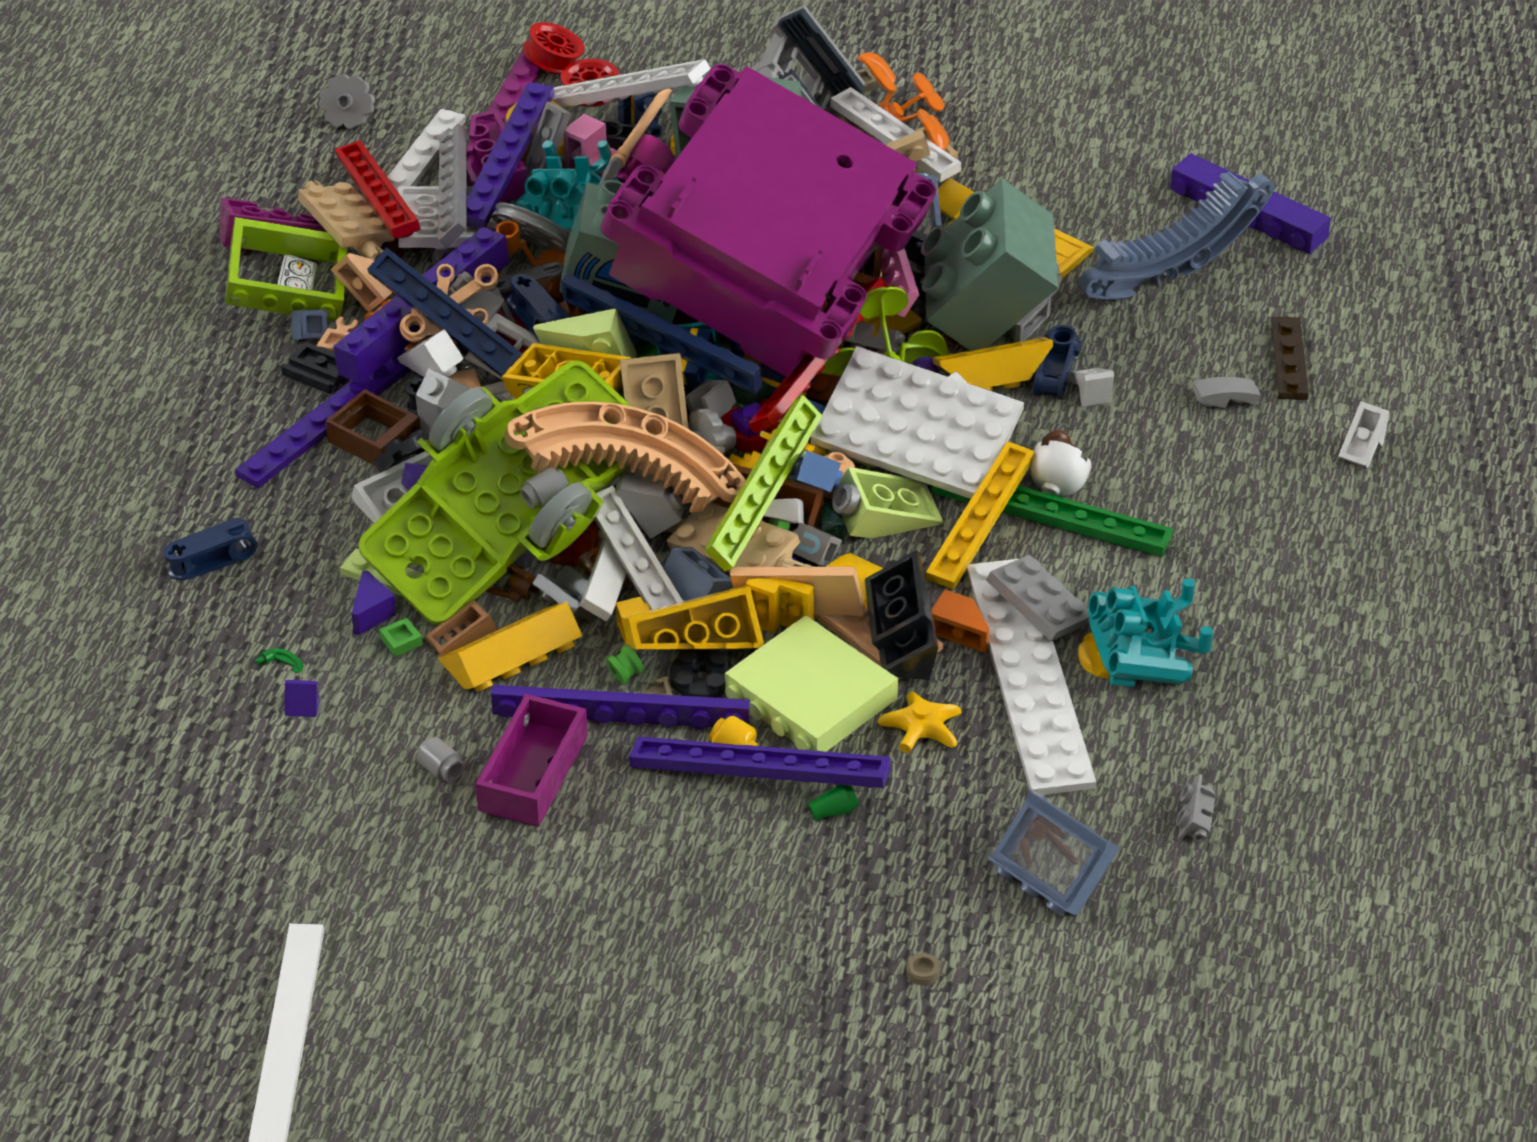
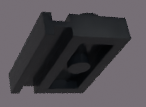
(313, 367)

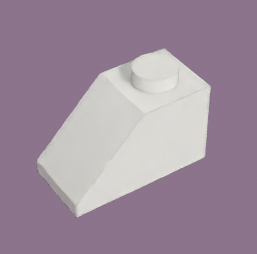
(433, 353)

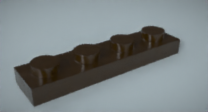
(1289, 358)

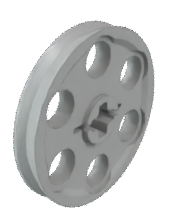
(533, 226)

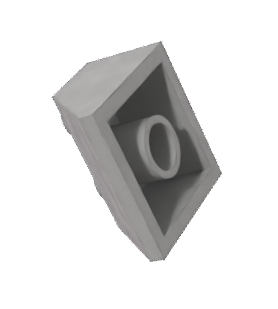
(649, 502)

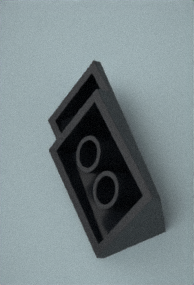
(902, 618)

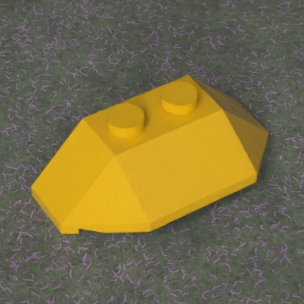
(997, 364)

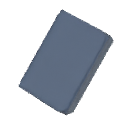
(308, 324)

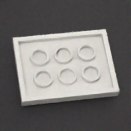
(425, 206)

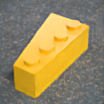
(706, 622)

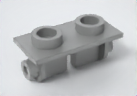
(864, 338)
(1197, 808)

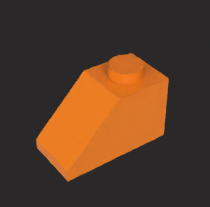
(960, 621)

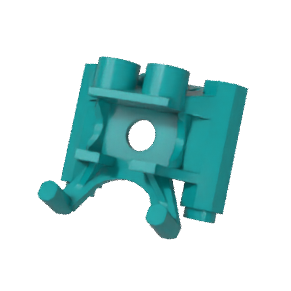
(558, 191)
(1130, 653)

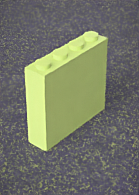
(811, 686)

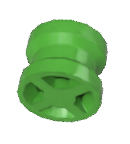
(624, 664)

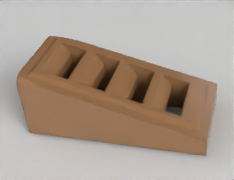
(472, 632)

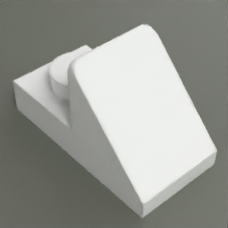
(1094, 385)
(1364, 434)

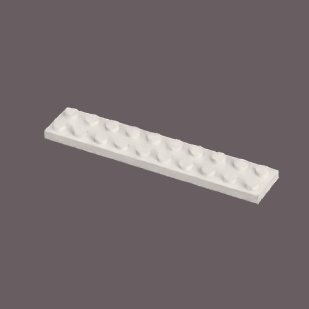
(1032, 693)

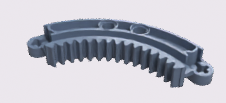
(1184, 246)

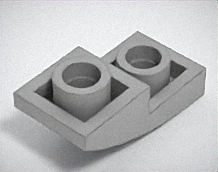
(1220, 390)

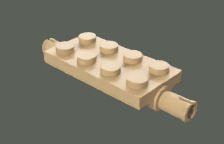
(346, 217)
(766, 548)

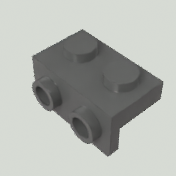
(566, 588)

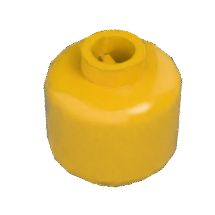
(733, 731)

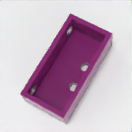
(531, 760)

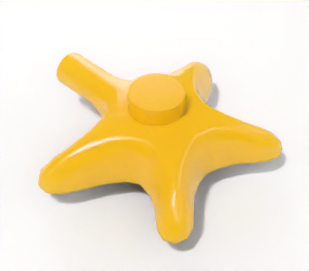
(922, 720)

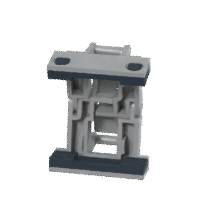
(803, 38)

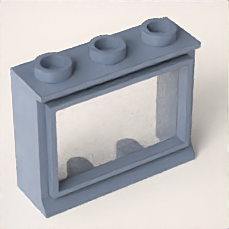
(1053, 855)

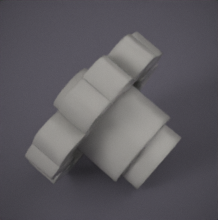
(336, 97)
(711, 429)

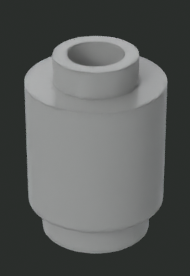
(543, 487)
(440, 759)

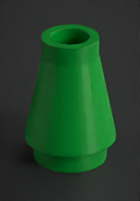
(834, 802)

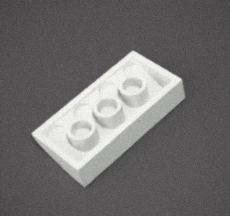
(383, 490)

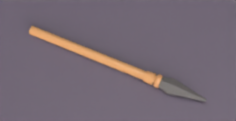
(621, 156)

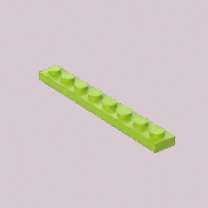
(763, 483)

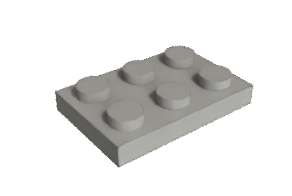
(1039, 597)

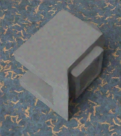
(711, 395)

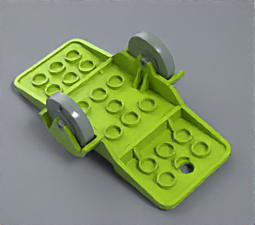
(467, 507)

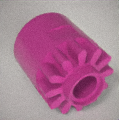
(648, 152)

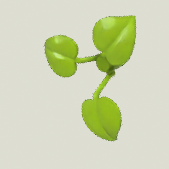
(889, 302)

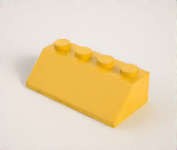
(513, 646)

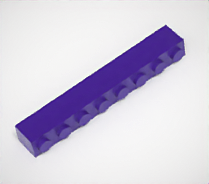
(380, 337)

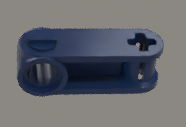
(533, 303)
(1056, 367)
(210, 549)

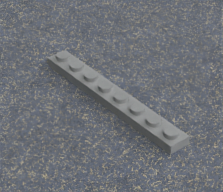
(452, 185)

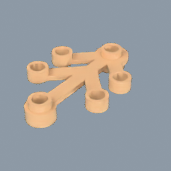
(459, 296)

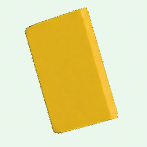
(952, 197)

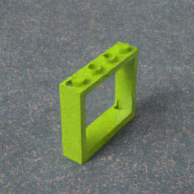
(284, 241)

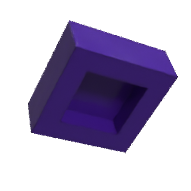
(742, 417)

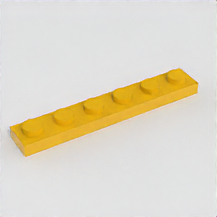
(980, 515)

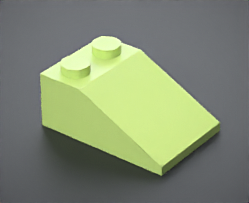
(590, 332)
(888, 504)

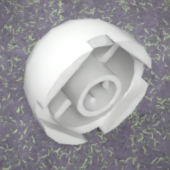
(1059, 468)

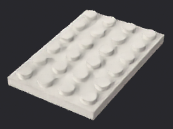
(916, 422)

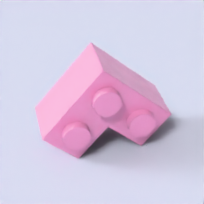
(582, 140)

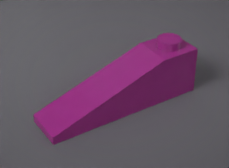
(483, 135)
(249, 210)

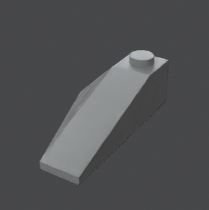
(434, 396)

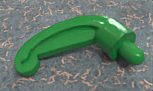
(283, 656)

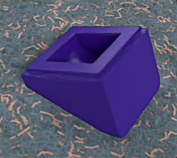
(301, 698)

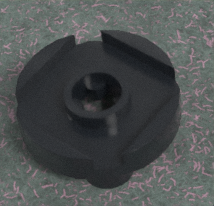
(400, 451)
(695, 661)

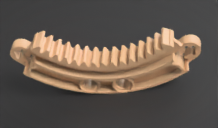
(671, 454)

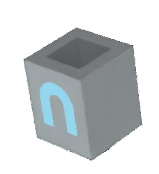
(816, 545)

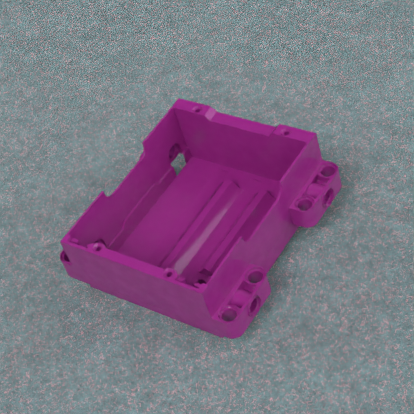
(765, 218)

